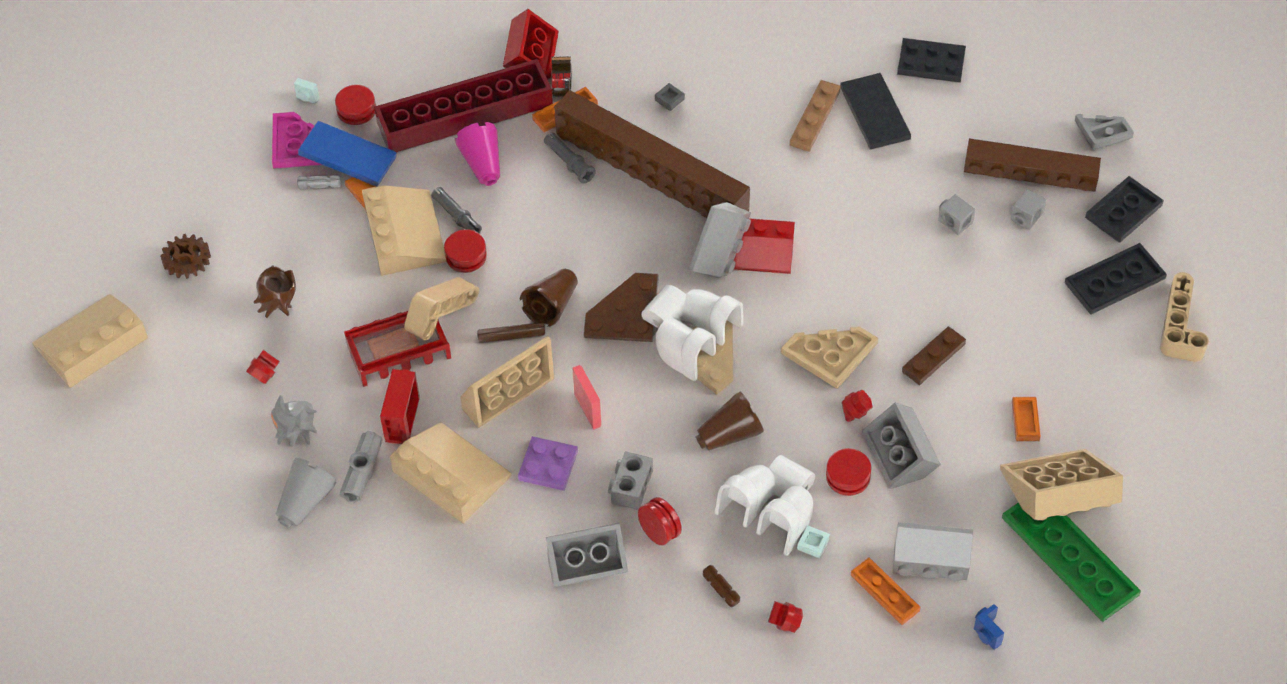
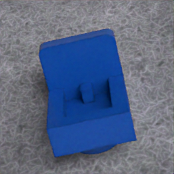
(985, 627)

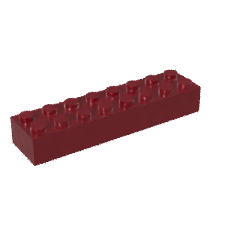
(454, 106)

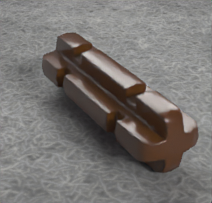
(721, 586)

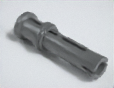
(575, 163)

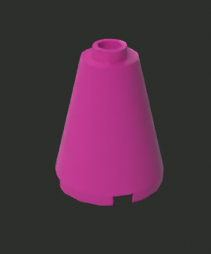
(480, 151)

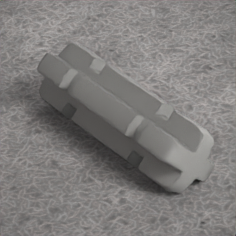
(319, 181)

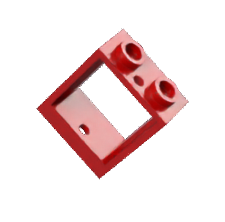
(400, 406)

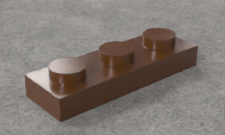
(934, 355)

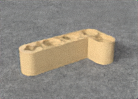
(437, 302)
(1176, 338)

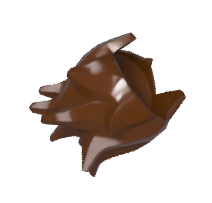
(275, 290)

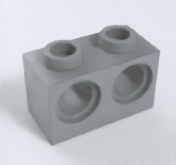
(634, 480)

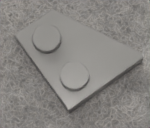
(1104, 130)

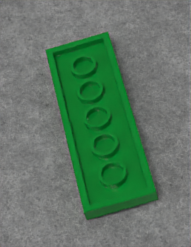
(1075, 561)

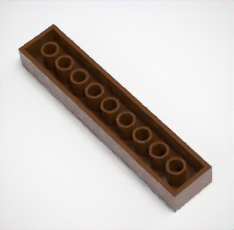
(646, 156)

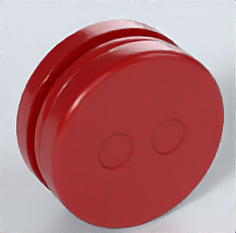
(355, 104)
(465, 250)
(848, 471)
(659, 521)

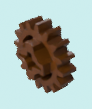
(185, 256)

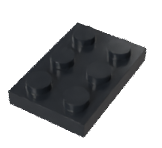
(931, 60)
(1124, 209)

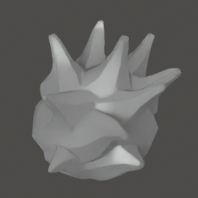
(293, 419)

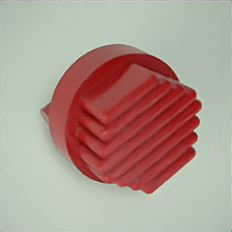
(263, 367)
(856, 405)
(786, 616)

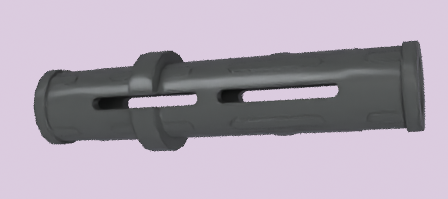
(462, 217)

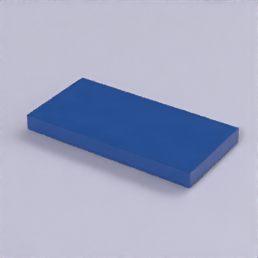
(347, 153)

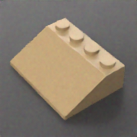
(403, 228)
(91, 339)
(509, 383)
(449, 470)
(1063, 483)

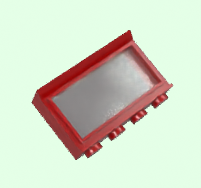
(388, 344)

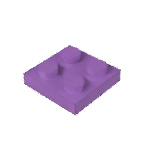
(548, 463)

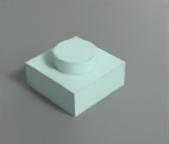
(306, 90)
(813, 541)

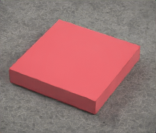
(587, 397)

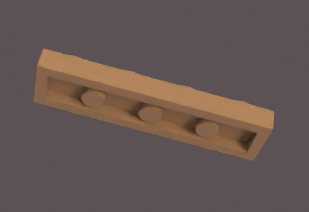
(815, 115)

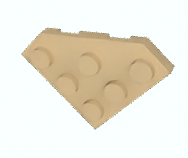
(830, 352)
(717, 370)

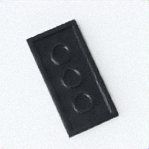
(875, 111)
(1115, 278)

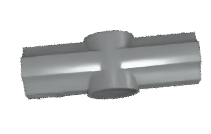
(364, 456)

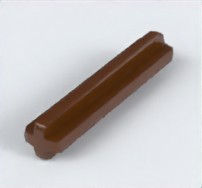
(511, 332)

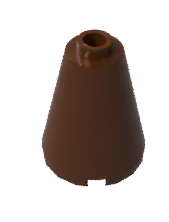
(549, 297)
(729, 424)

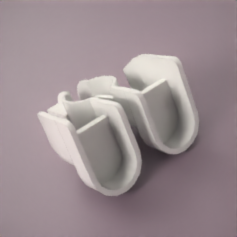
(680, 344)
(759, 483)

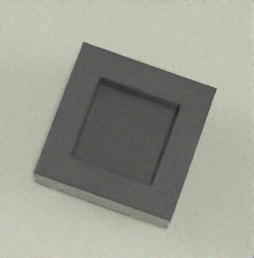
(669, 97)

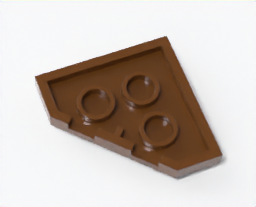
(620, 312)

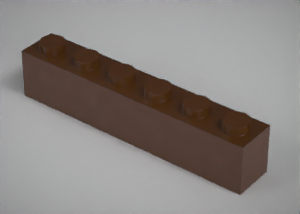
(1032, 165)

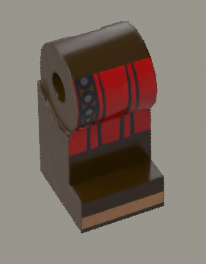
(561, 75)

